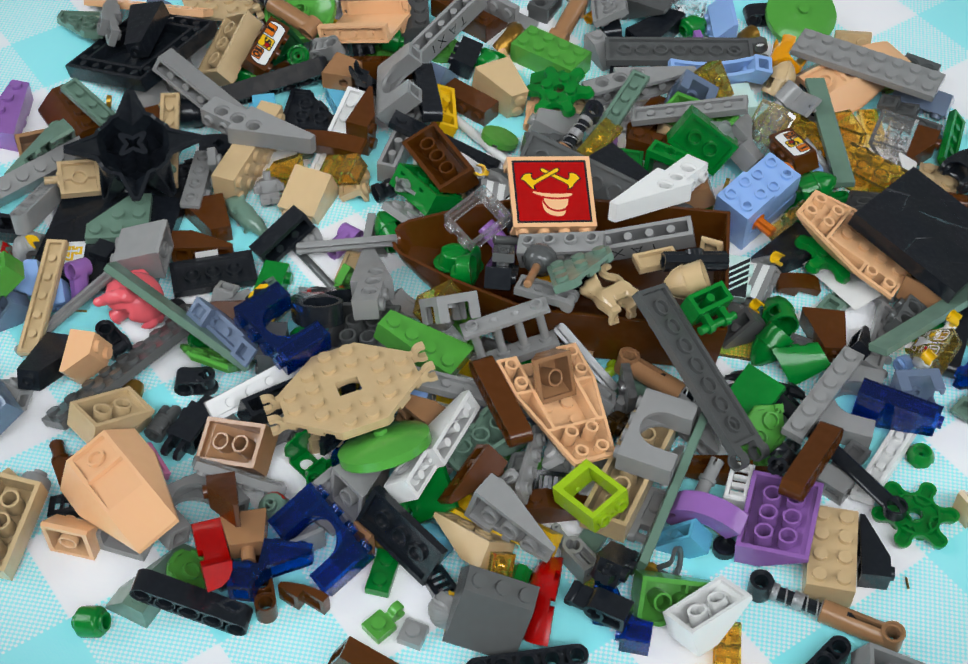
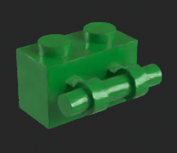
(708, 303)

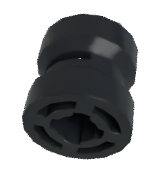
(383, 191)

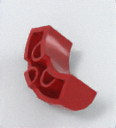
(212, 545)
(548, 578)

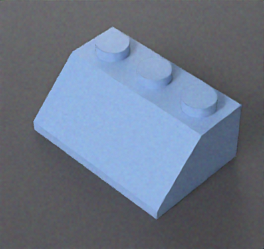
(721, 19)

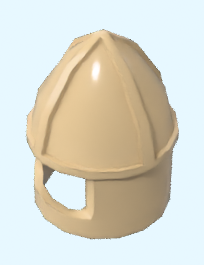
(781, 74)
(687, 279)

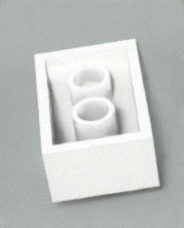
(706, 614)

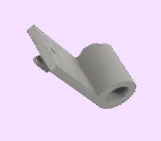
(796, 100)

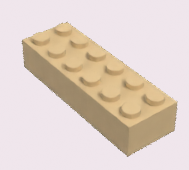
(244, 163)
(636, 486)

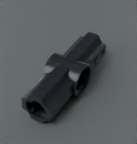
(712, 259)
(783, 457)

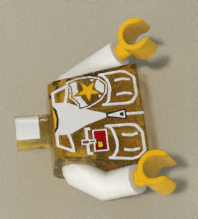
(936, 346)

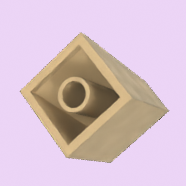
(502, 82)
(310, 192)

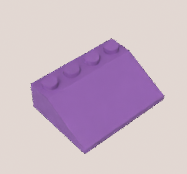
(777, 527)

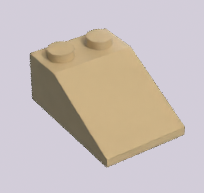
(107, 411)
(470, 540)

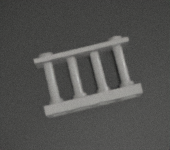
(524, 348)

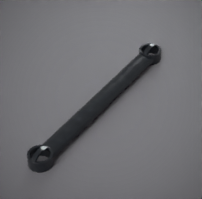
(858, 474)

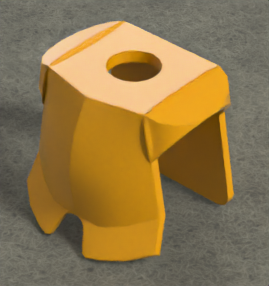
(781, 50)

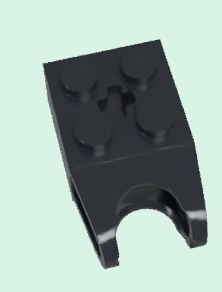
(957, 167)

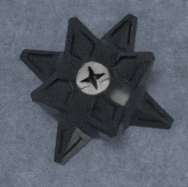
(133, 150)

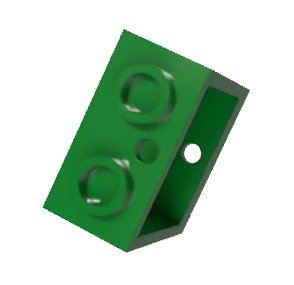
(661, 152)

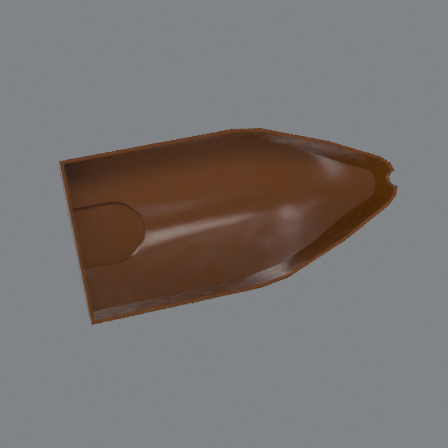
(423, 237)

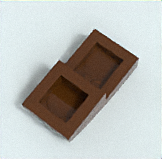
(793, 283)
(300, 594)

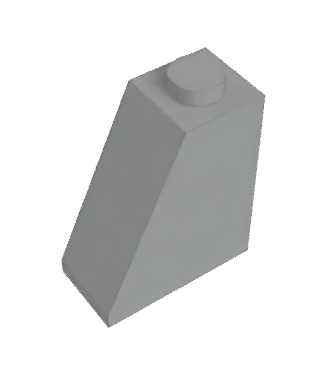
(551, 121)

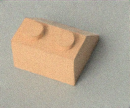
(84, 355)
(71, 536)

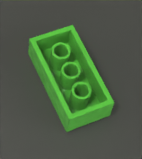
(540, 49)

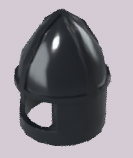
(190, 114)

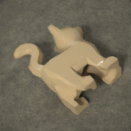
(612, 297)

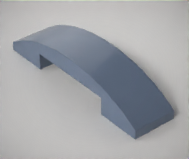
(223, 328)

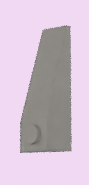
(499, 509)

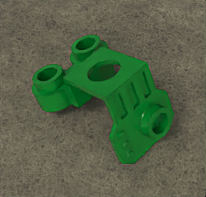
(298, 451)

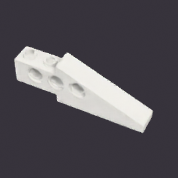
(660, 189)
(447, 430)

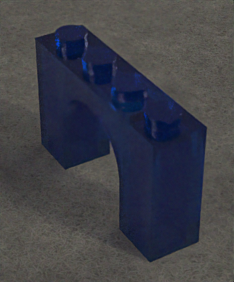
(286, 351)
(350, 552)

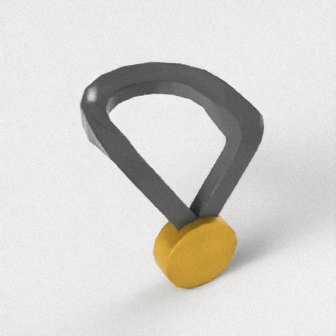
(677, 549)

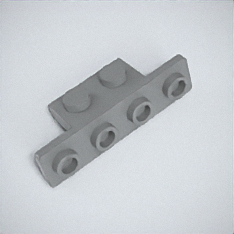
(509, 12)
(198, 182)
(526, 464)

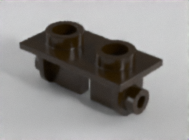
(617, 421)

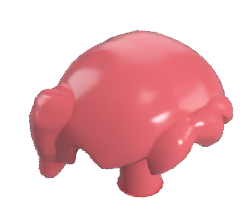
(128, 304)

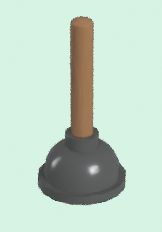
(536, 260)

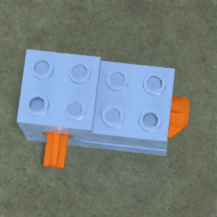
(758, 199)

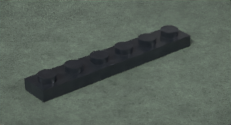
(408, 126)

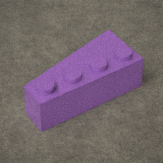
(14, 108)

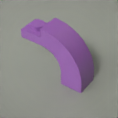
(708, 510)

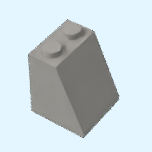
(145, 247)
(353, 489)

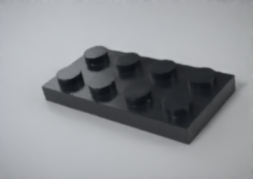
(204, 273)
(401, 535)

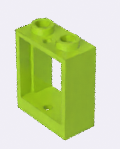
(578, 479)

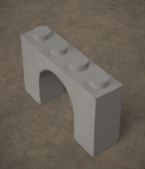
(390, 74)
(854, 426)
(640, 457)
(190, 489)

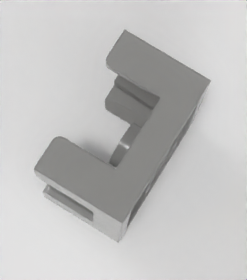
(454, 301)

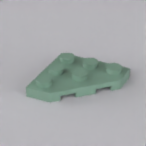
(80, 22)
(121, 215)
(569, 273)

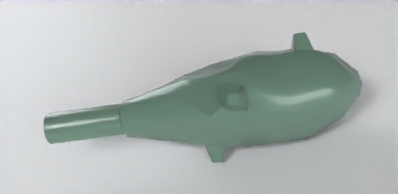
(245, 215)

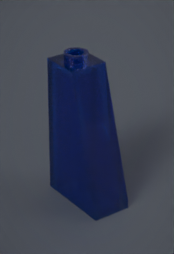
(897, 409)

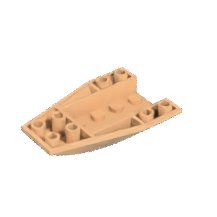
(847, 90)
(828, 224)
(572, 424)
(120, 488)

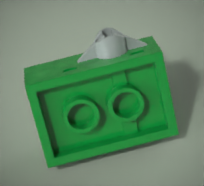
(703, 138)
(420, 191)

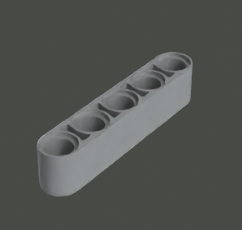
(35, 208)

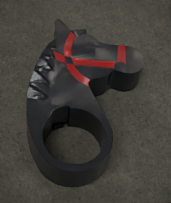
(320, 305)

